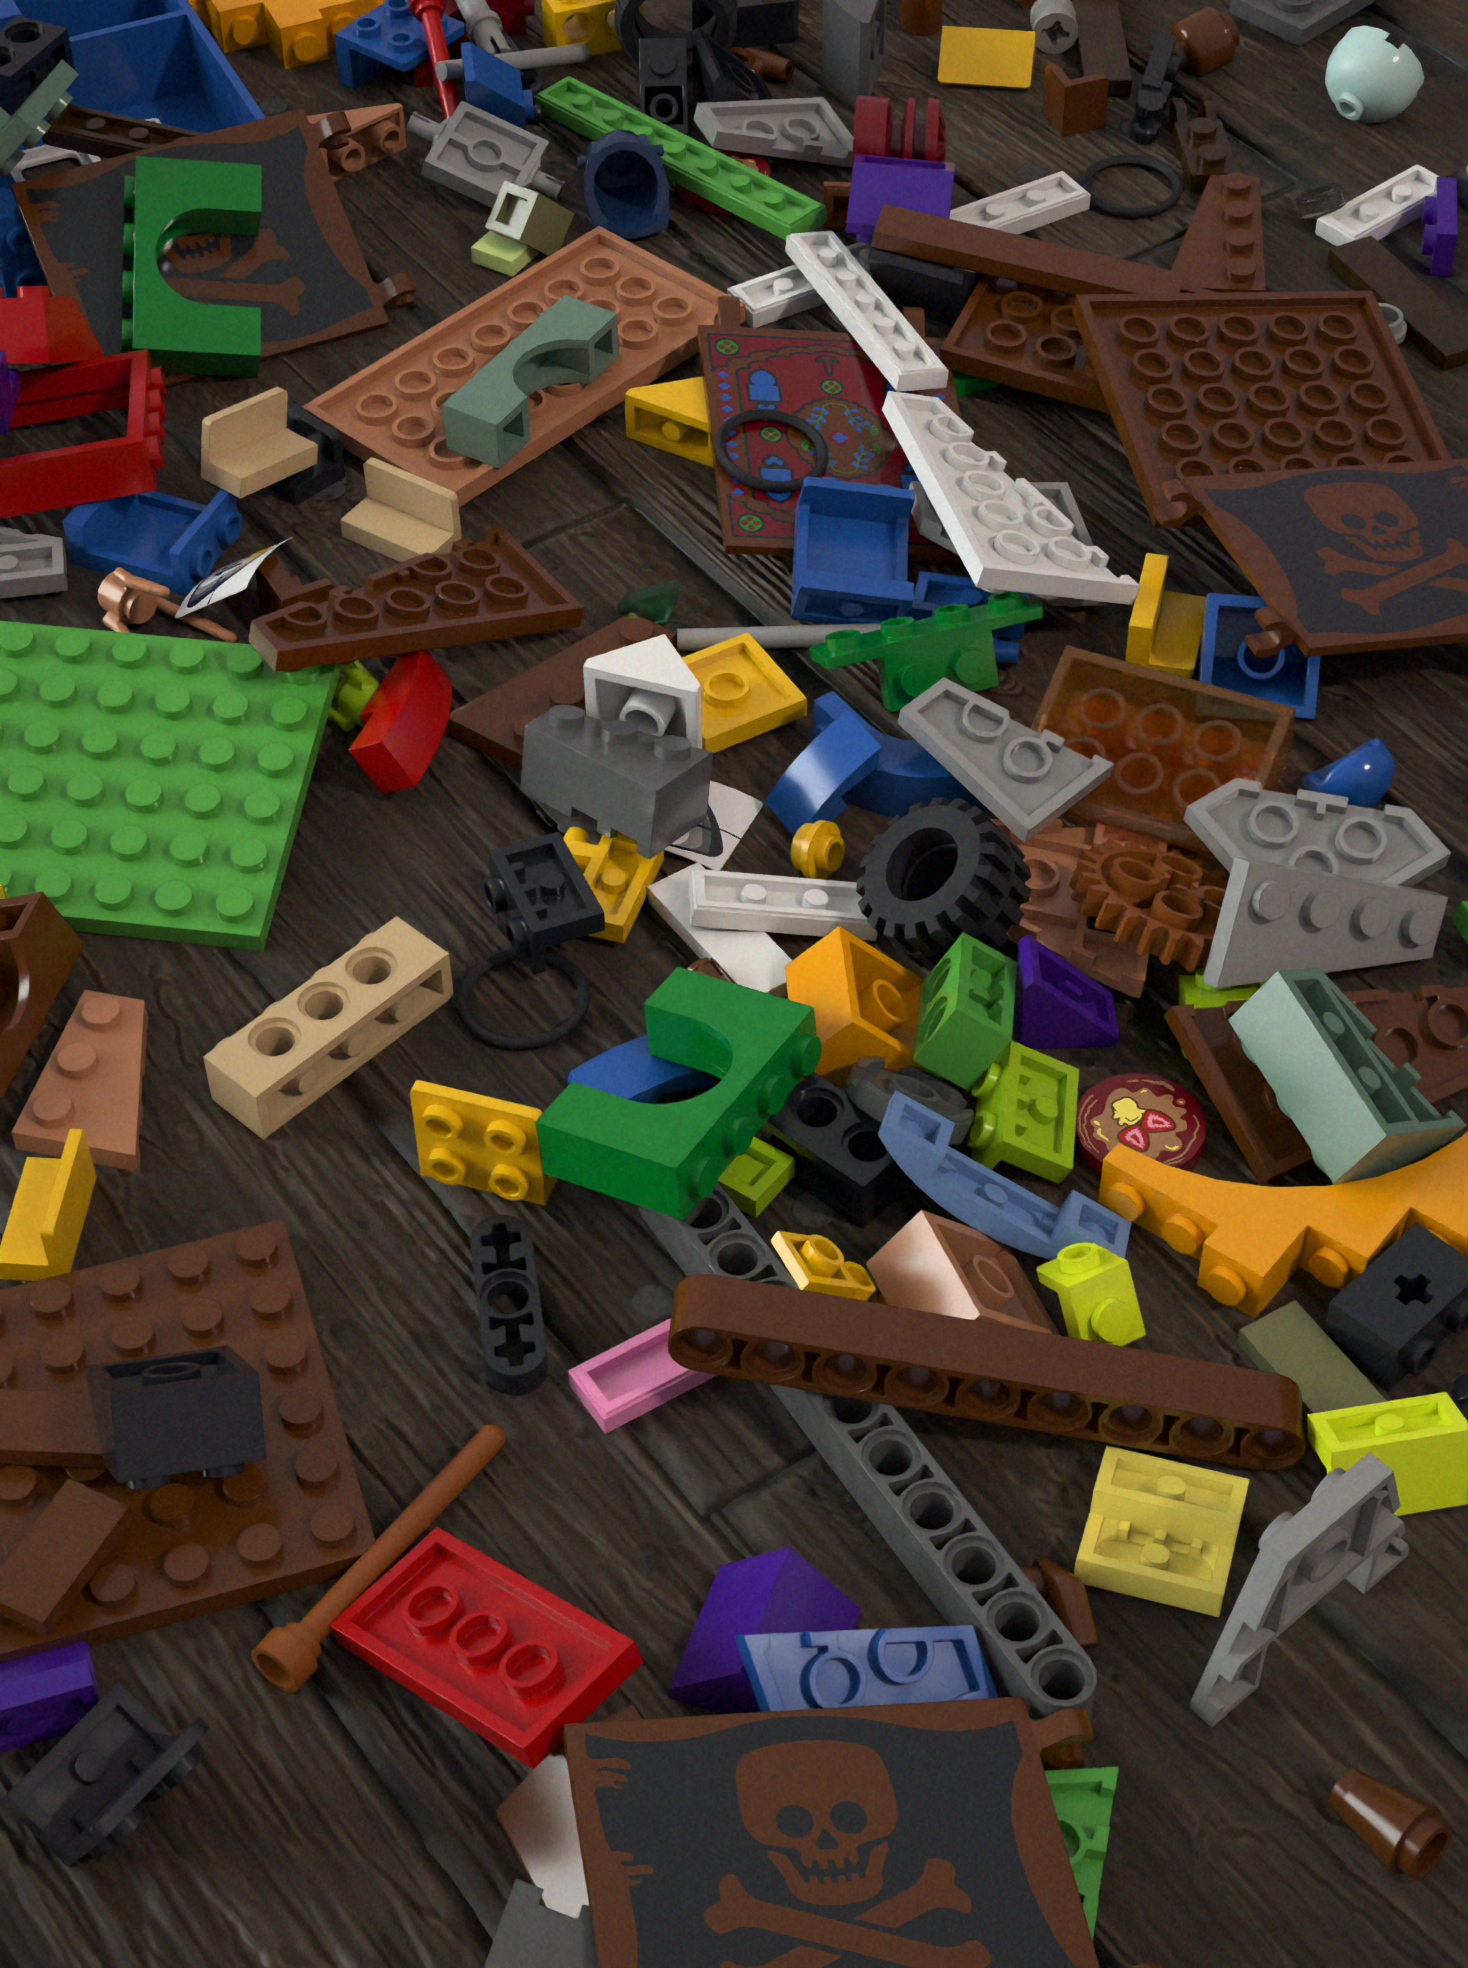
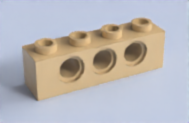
(328, 1027)

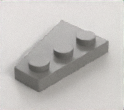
(778, 128)

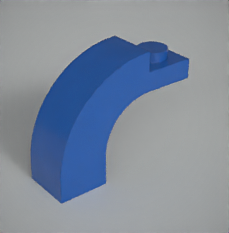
(902, 780)

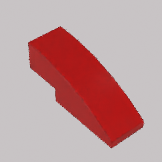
(404, 722)

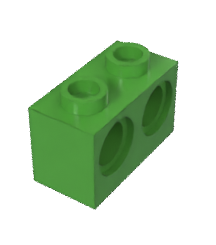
(965, 1012)

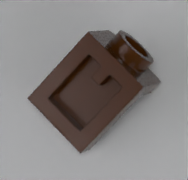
(280, 590)

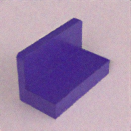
(45, 1694)

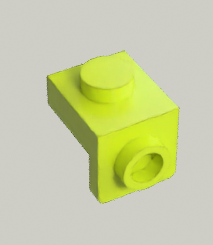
(1094, 1294)

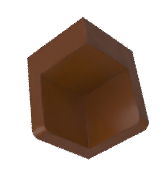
(1076, 103)

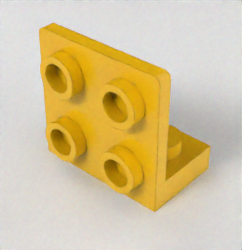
(479, 1142)

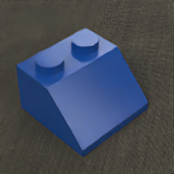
(1231, 664)

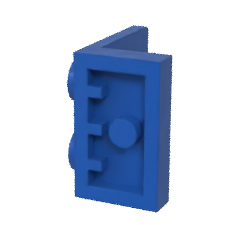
(385, 39)

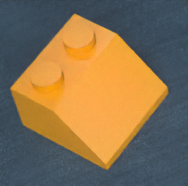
(859, 1001)

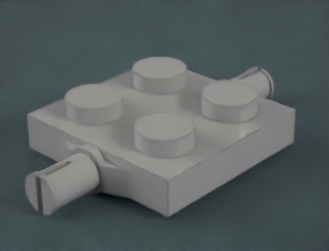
(480, 152)

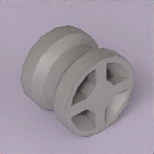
(1045, 16)

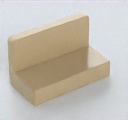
(251, 447)
(403, 514)

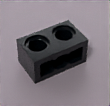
(28, 56)
(836, 1150)

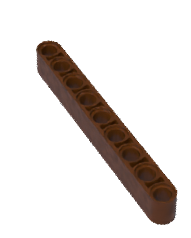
(986, 1372)

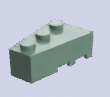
(1335, 1081)

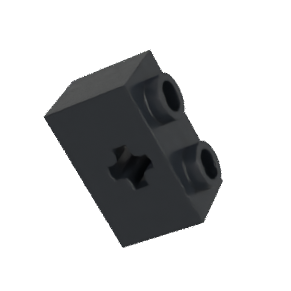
(1401, 1308)

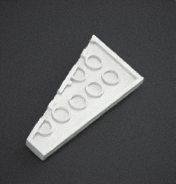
(998, 526)

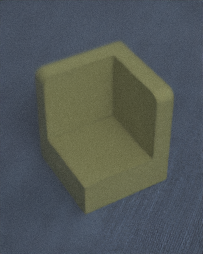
(529, 218)

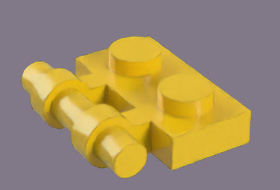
(615, 876)

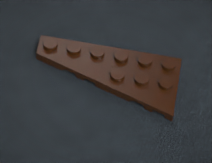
(422, 604)

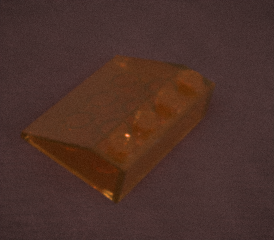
(1166, 741)

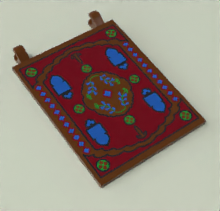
(831, 387)

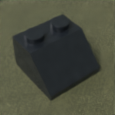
(177, 1415)

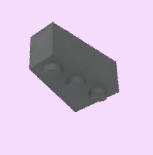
(616, 775)

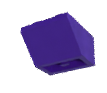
(896, 182)

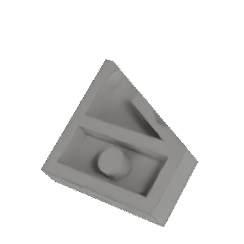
(31, 564)

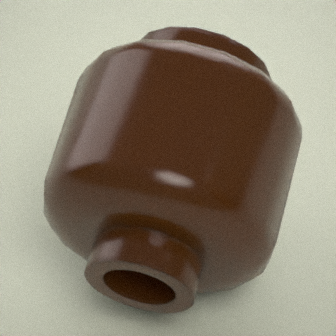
(1205, 41)

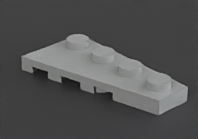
(1316, 919)

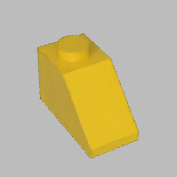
(671, 418)

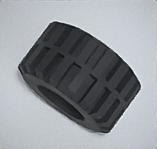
(915, 861)

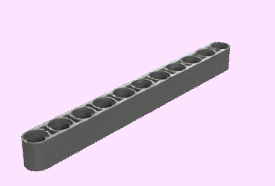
(724, 1243)

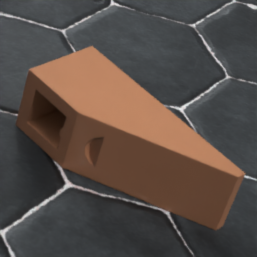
(373, 136)

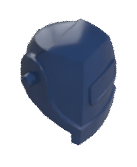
(625, 184)

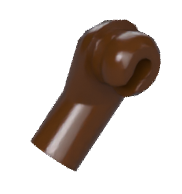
(766, 63)
(1066, 1598)

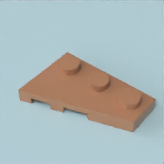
(92, 1084)

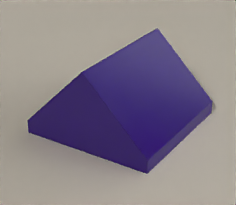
(753, 1597)

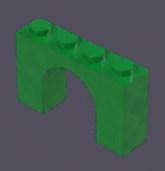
(168, 203)
(678, 1150)

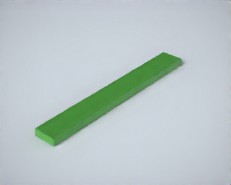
(687, 160)

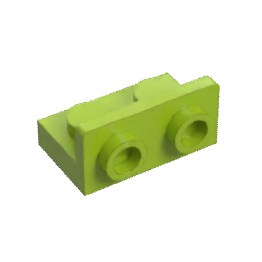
(1026, 1113)

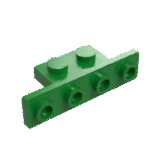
(922, 652)

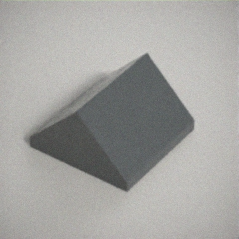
(853, 44)

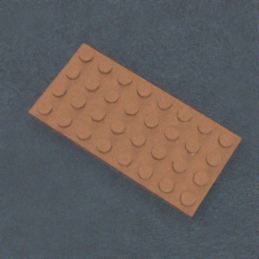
(398, 401)

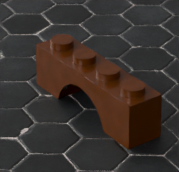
(34, 965)

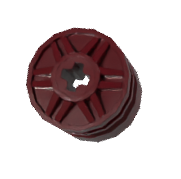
(907, 138)

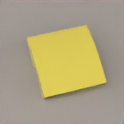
(1161, 1530)

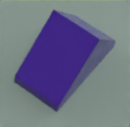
(1059, 1003)

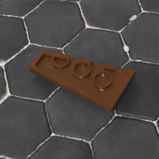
(1225, 237)
(498, 718)

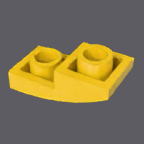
(821, 1268)

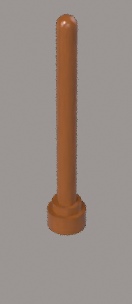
(290, 1653)

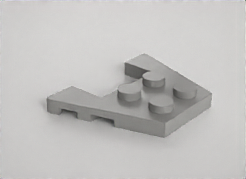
(1302, 1557)

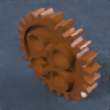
(1151, 899)

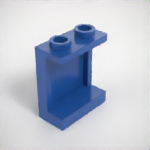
(153, 536)
(851, 552)

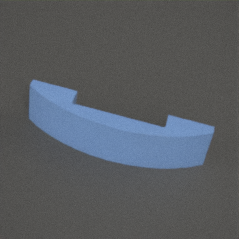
(986, 1200)

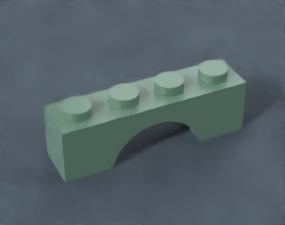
(564, 345)

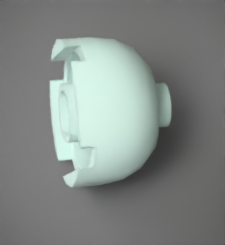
(1371, 76)

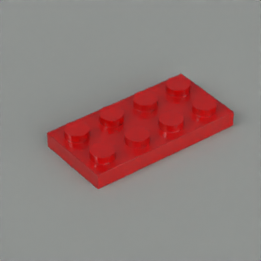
(486, 1645)

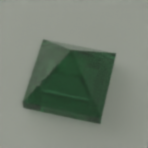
(652, 602)

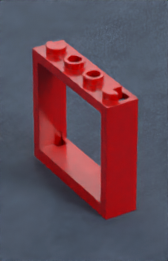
(91, 469)

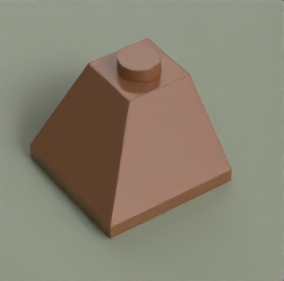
(956, 1273)

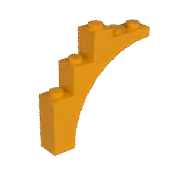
(295, 29)
(1260, 1234)

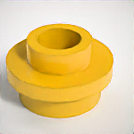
(817, 849)

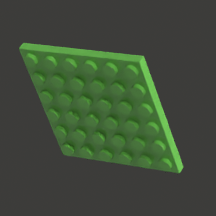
(153, 779)

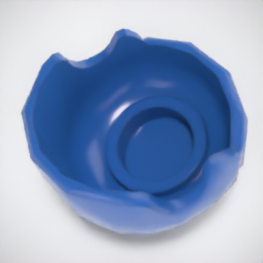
(1360, 775)

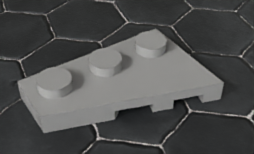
(1007, 766)

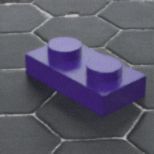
(1440, 226)

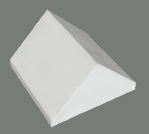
(645, 687)

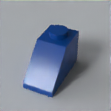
(495, 86)

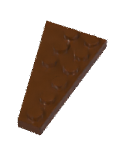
(1412, 1027)

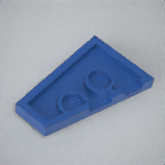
(865, 1667)

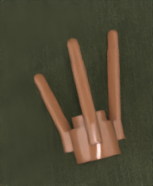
(135, 600)

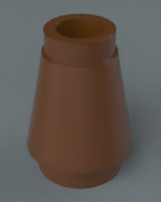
(1392, 1823)

